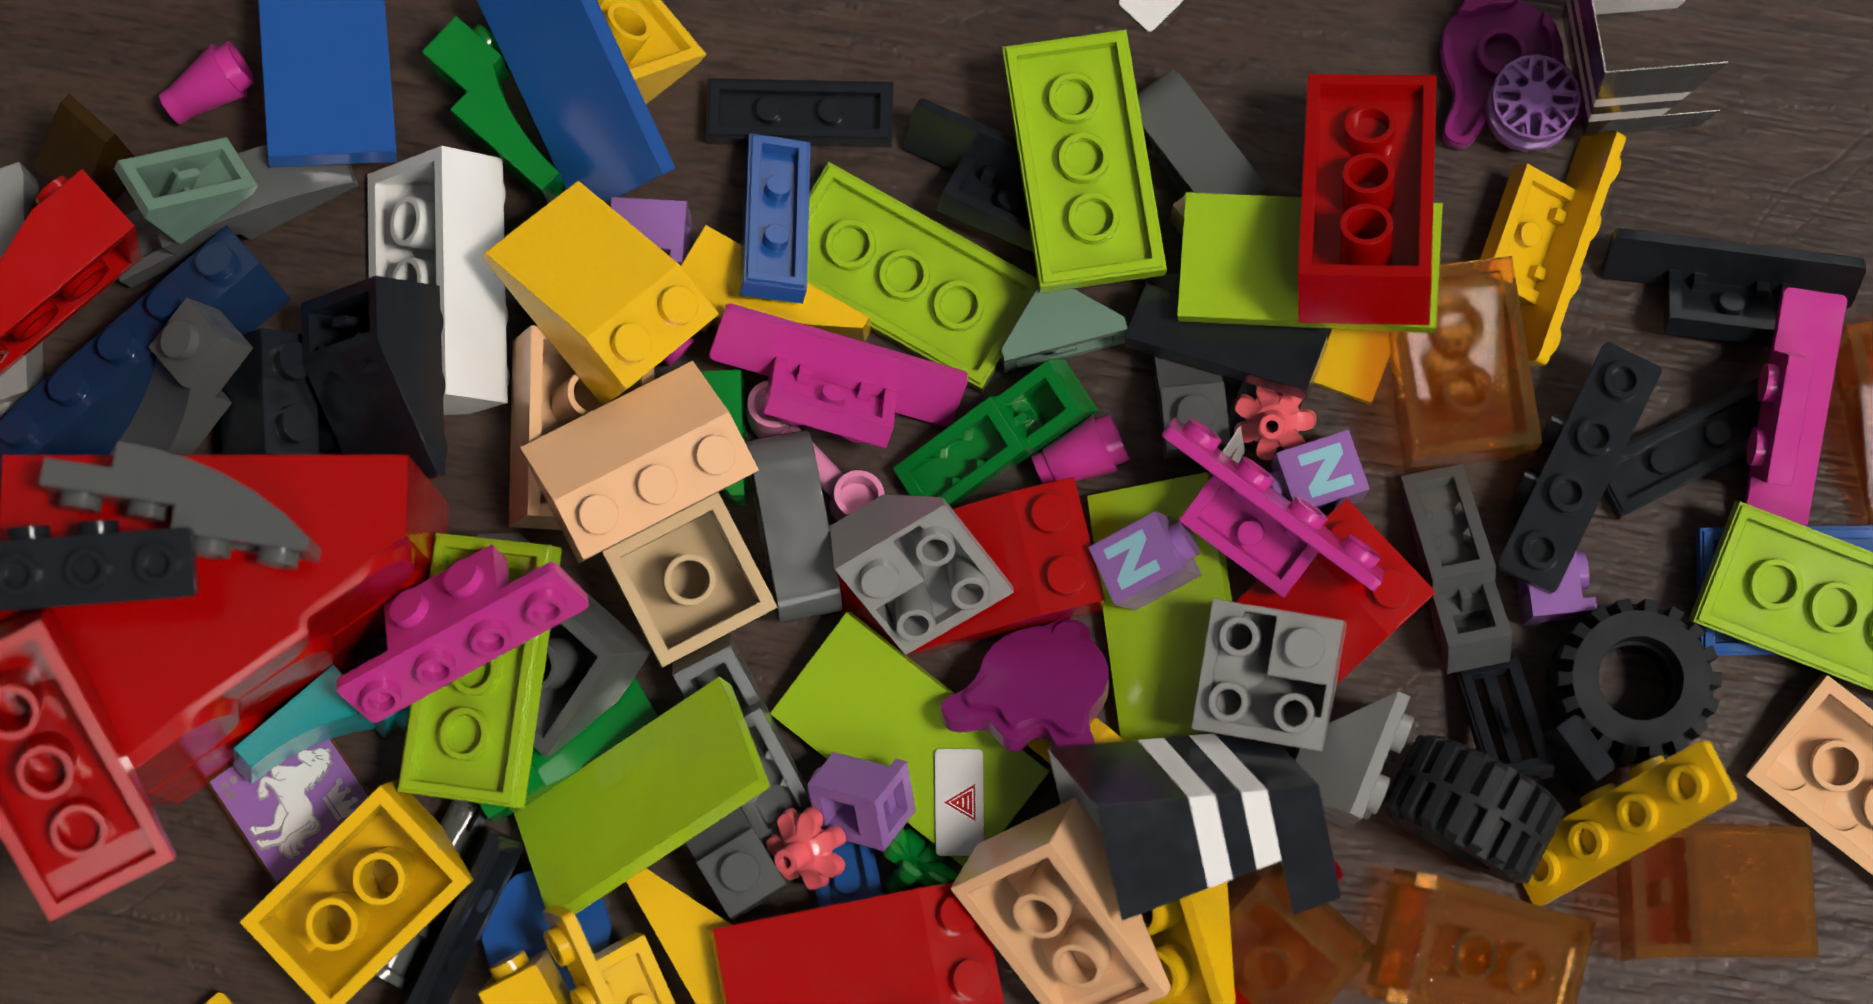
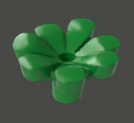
(915, 863)

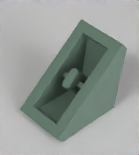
(187, 185)
(1060, 327)

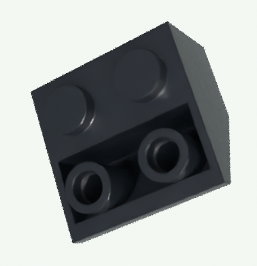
(274, 402)

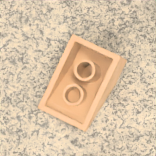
(1055, 914)

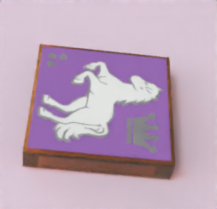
(291, 805)

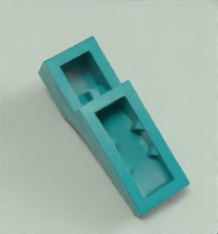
(306, 720)

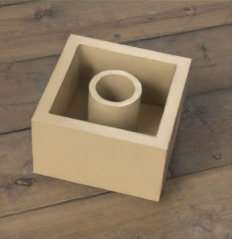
(689, 580)

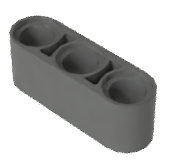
(1191, 142)
(794, 527)

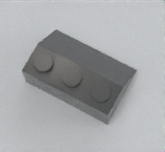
(585, 670)

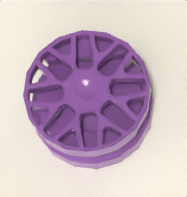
(1532, 104)

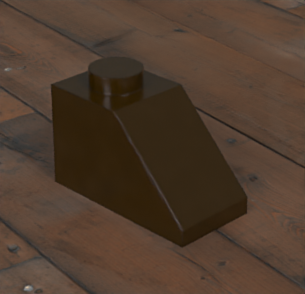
(82, 142)

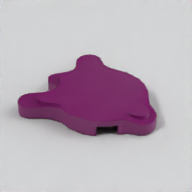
(1475, 51)
(1035, 686)

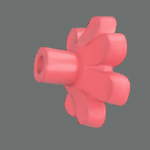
(1277, 407)
(805, 848)

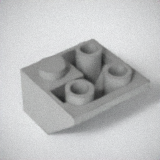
(915, 567)
(1269, 674)
(1354, 758)

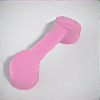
(846, 490)

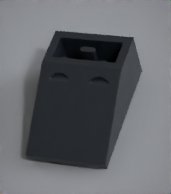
(379, 368)

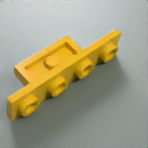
(1549, 232)
(1631, 818)
(614, 975)

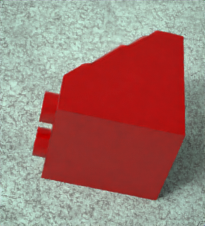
(211, 668)

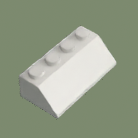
(431, 227)

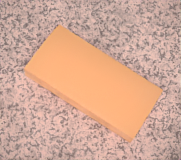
(1824, 767)

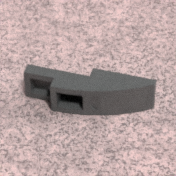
(280, 197)
(200, 498)

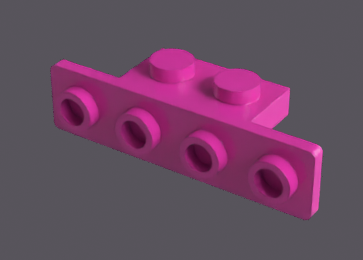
(836, 379)
(1794, 403)
(1259, 525)
(456, 627)

